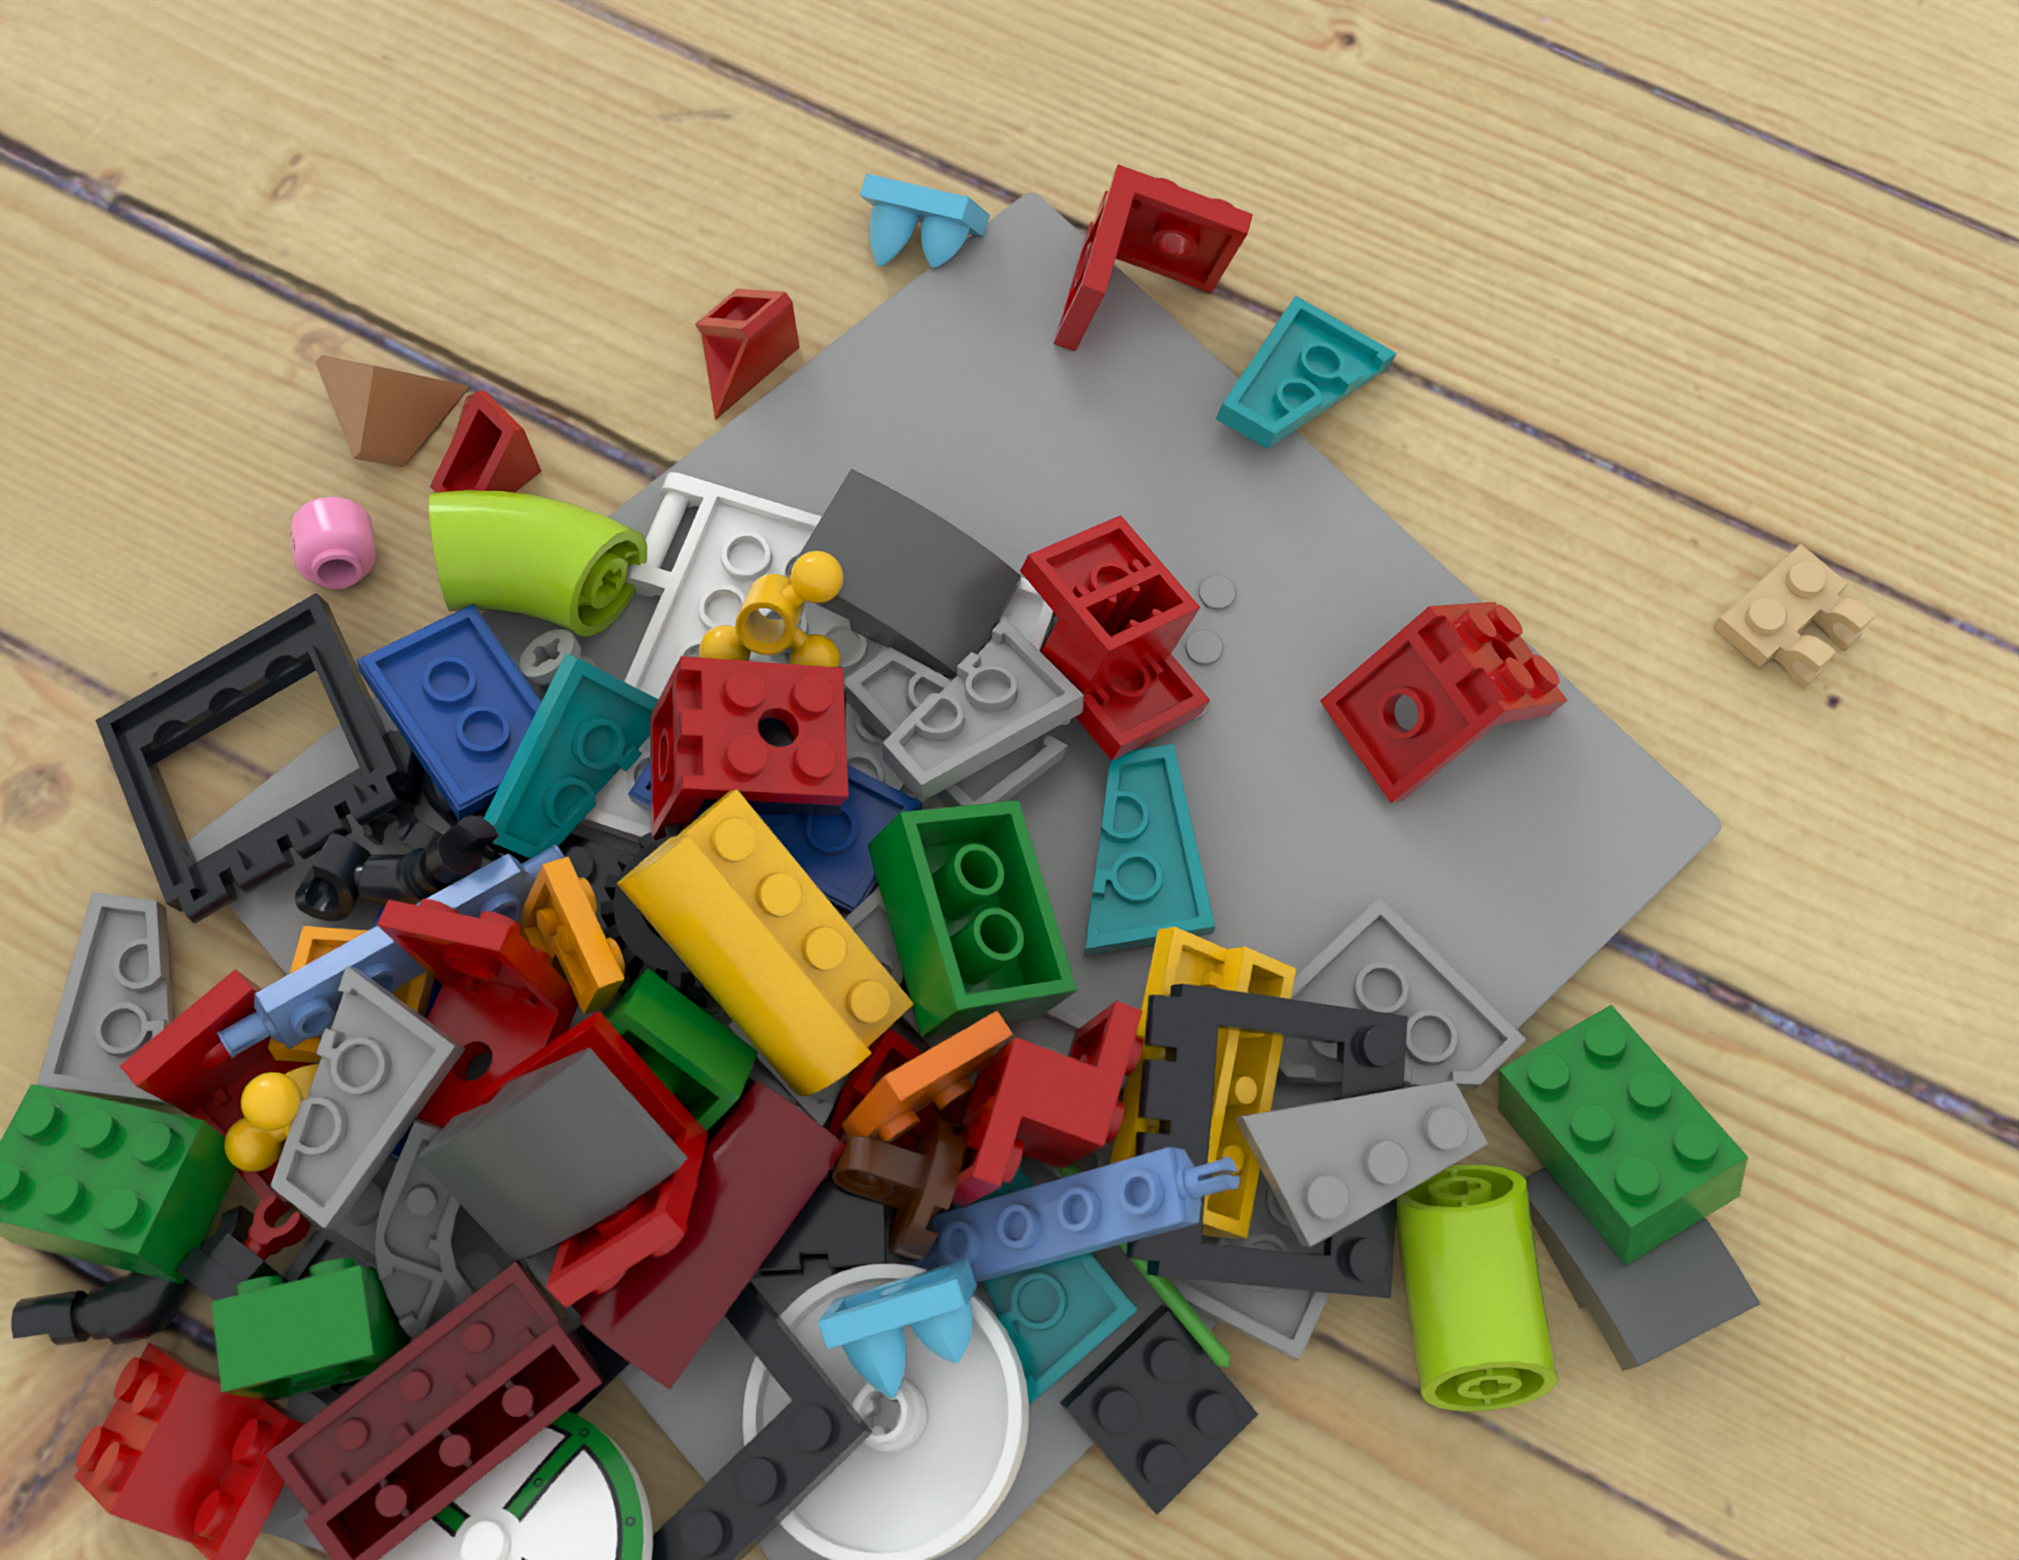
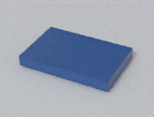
(455, 704)

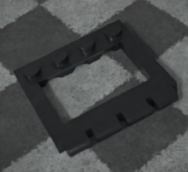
(216, 692)
(1181, 1099)
(777, 1465)

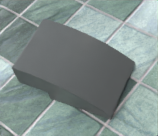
(911, 575)
(551, 1155)
(1652, 1301)

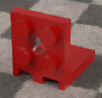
(1140, 226)
(1465, 677)
(711, 743)
(492, 995)
(195, 1071)
(654, 1220)

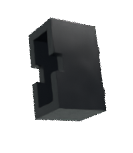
(830, 1228)

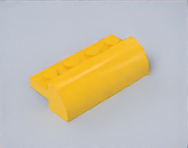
(767, 945)
(1243, 1068)

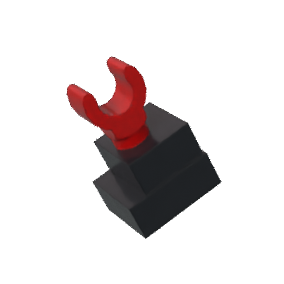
(238, 1262)

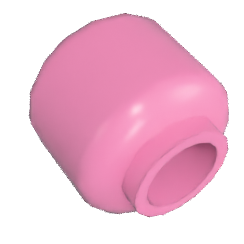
(333, 542)

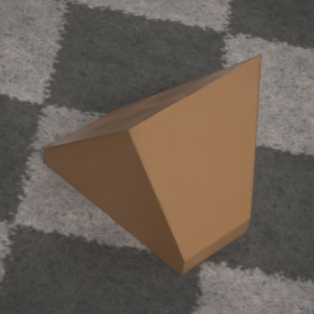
(384, 409)

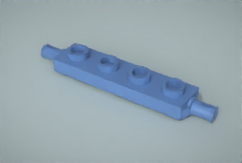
(309, 997)
(1077, 1214)

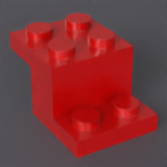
(1117, 633)
(1047, 1102)
(186, 1455)

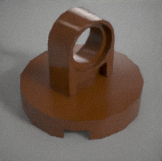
(907, 1180)

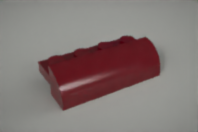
(751, 1185)
(435, 1418)

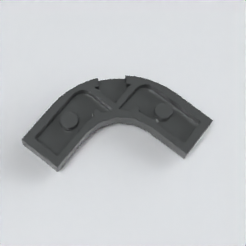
(416, 1240)

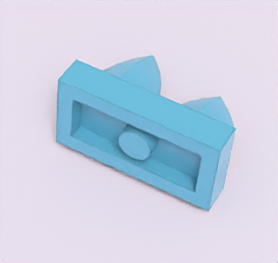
(900, 205)
(873, 1321)

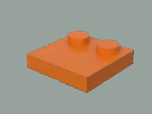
(932, 1077)

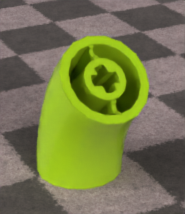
(533, 557)
(1474, 1290)

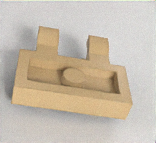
(1782, 604)

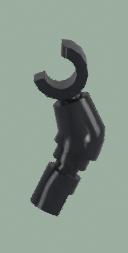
(350, 872)
(124, 1309)

